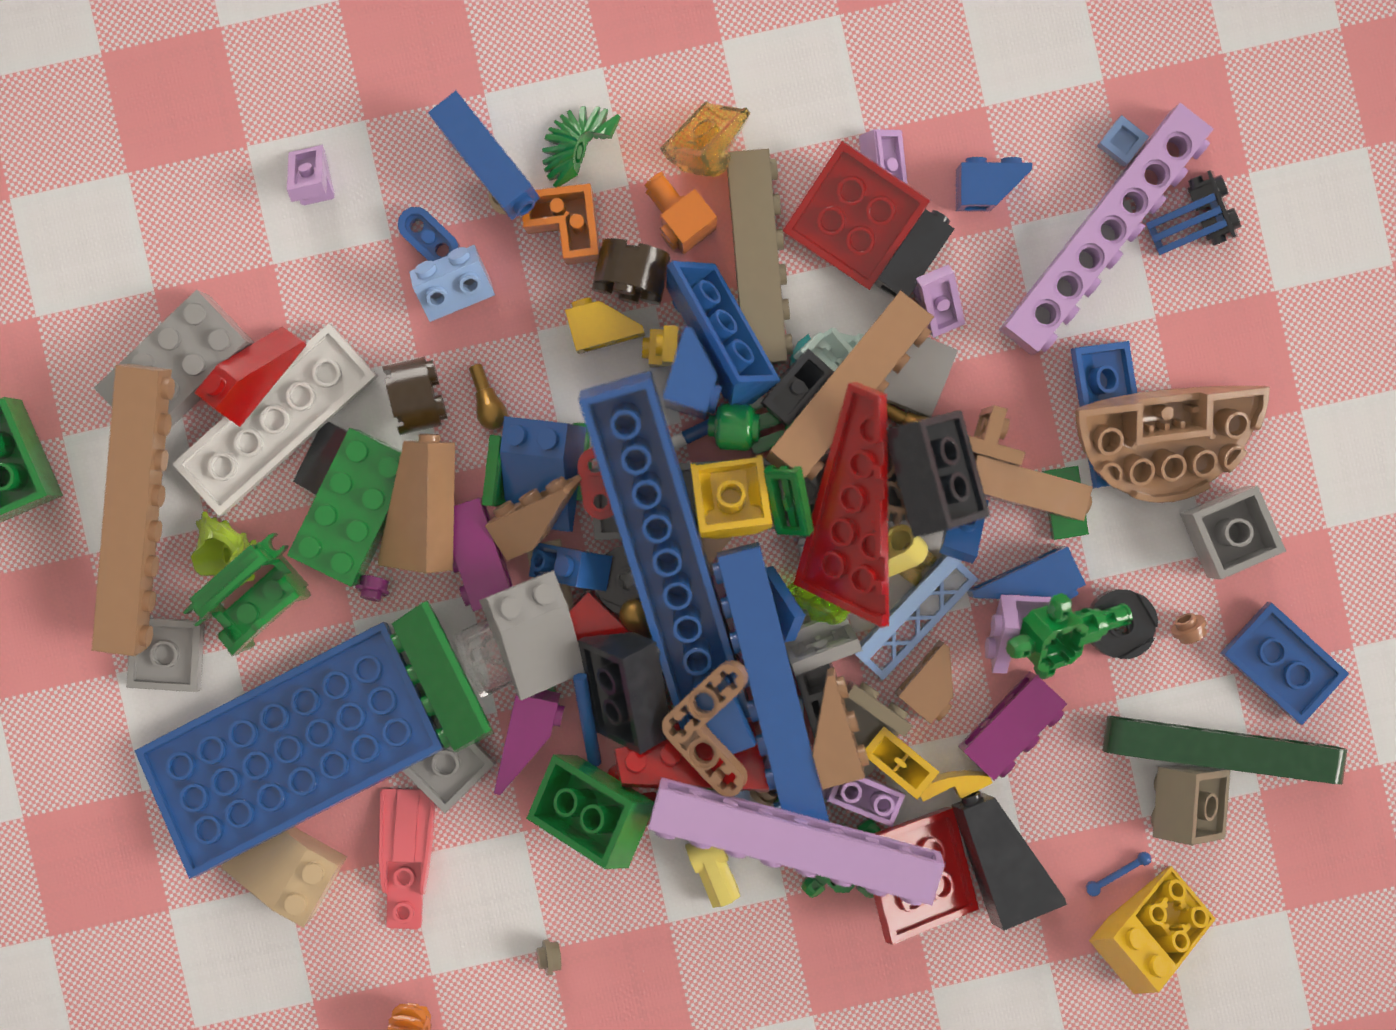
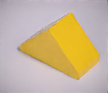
(901, 763)

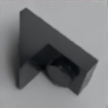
(797, 387)

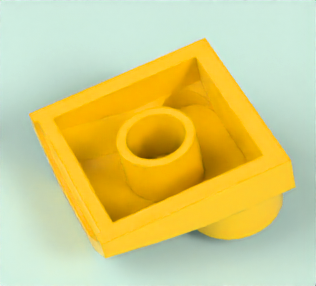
(731, 498)

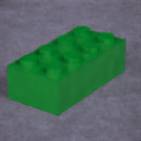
(349, 509)

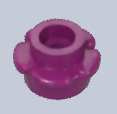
(372, 588)

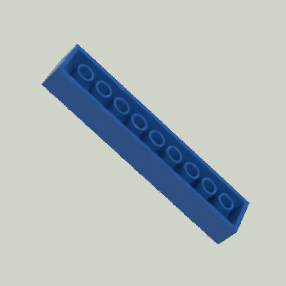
(659, 532)

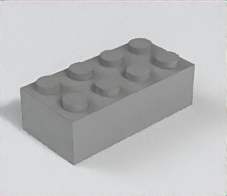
(188, 343)

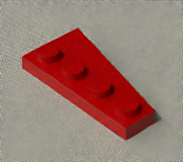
(669, 763)

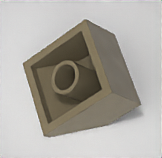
(1190, 804)

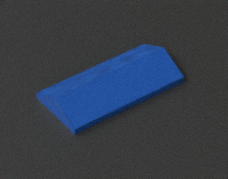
(1102, 374)

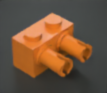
(683, 218)

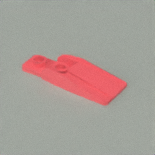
(405, 853)

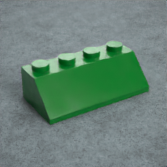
(441, 677)

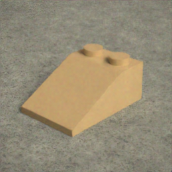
(288, 873)

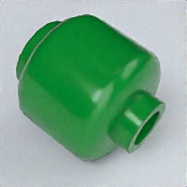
(735, 427)

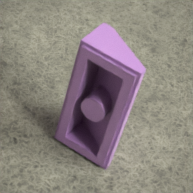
(886, 150)

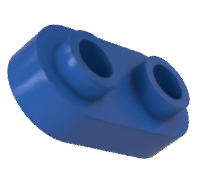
(430, 237)

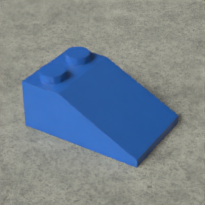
(537, 454)

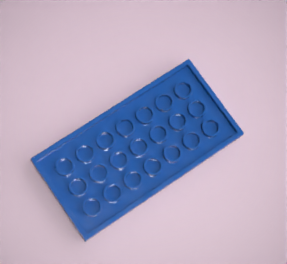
(288, 750)

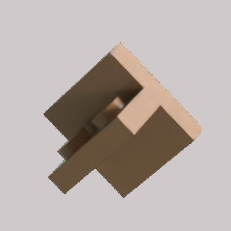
(989, 429)

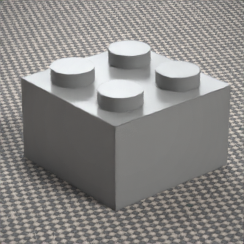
(1233, 532)

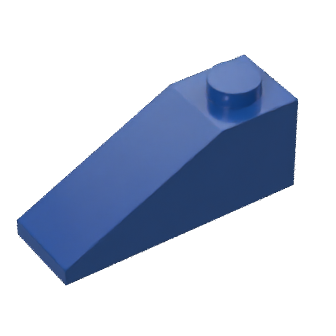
(1039, 577)

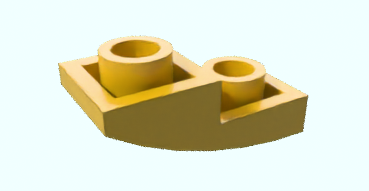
(661, 346)

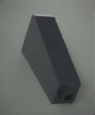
(1005, 867)

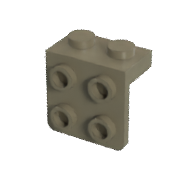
(873, 716)

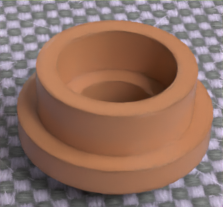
(1189, 628)

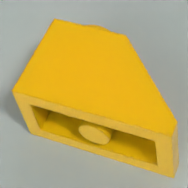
(599, 325)

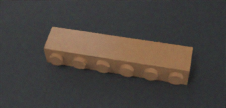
(868, 363)

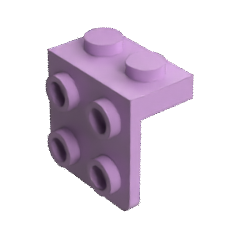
(1006, 625)

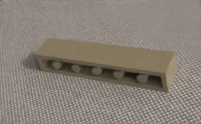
(756, 250)

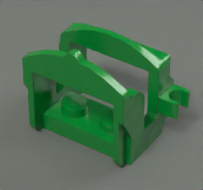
(259, 604)

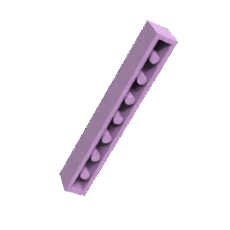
(796, 842)

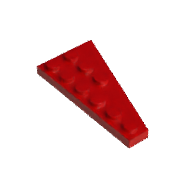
(848, 549)

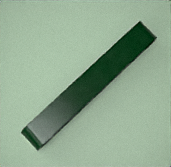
(1224, 750)

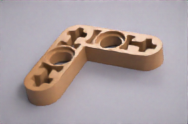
(698, 732)

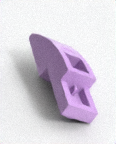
(864, 797)

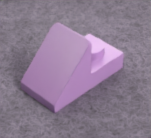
(309, 176)
(940, 297)

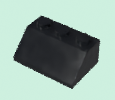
(937, 473)
(626, 688)

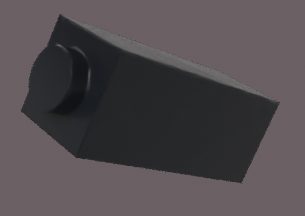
(915, 253)

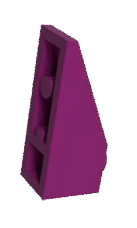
(527, 733)

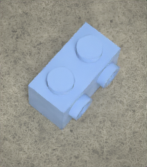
(451, 282)

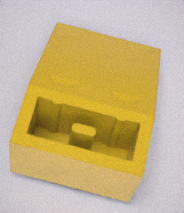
(1153, 932)

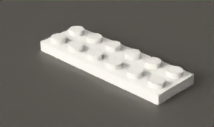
(309, 394)

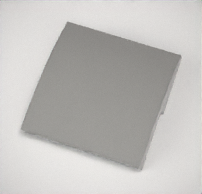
(922, 378)
(820, 644)

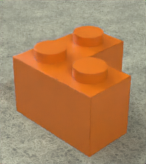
(573, 214)

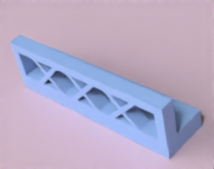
(907, 606)

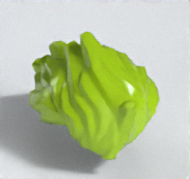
(217, 546)

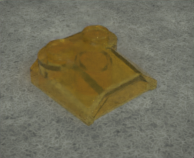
(705, 138)

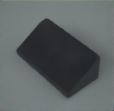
(320, 457)

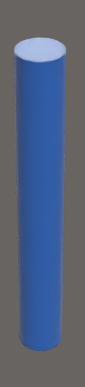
(587, 719)

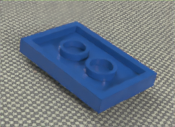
(1284, 663)

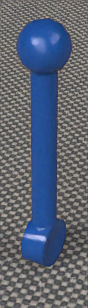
(1093, 888)

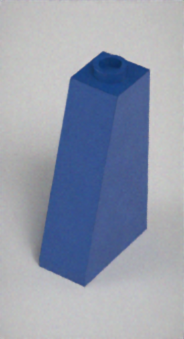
(484, 155)

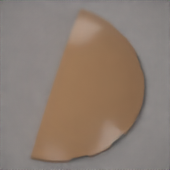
(1170, 439)

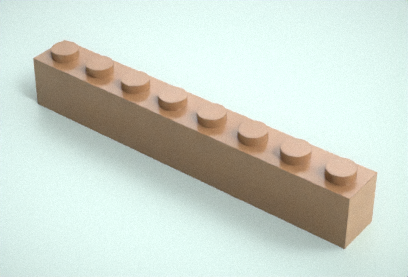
(132, 509)

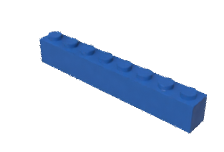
(770, 680)

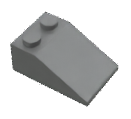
(534, 634)

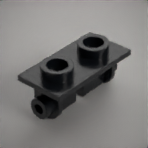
(1200, 189)

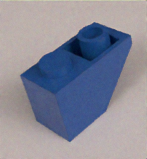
(984, 183)
(572, 566)

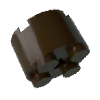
(631, 271)
(413, 395)

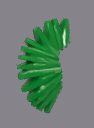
(572, 142)

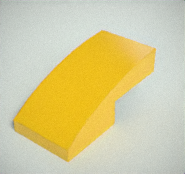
(963, 782)

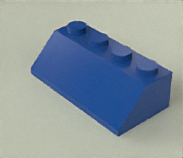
(722, 330)
(691, 380)

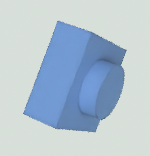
(1122, 141)

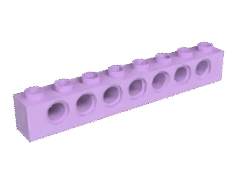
(1178, 127)

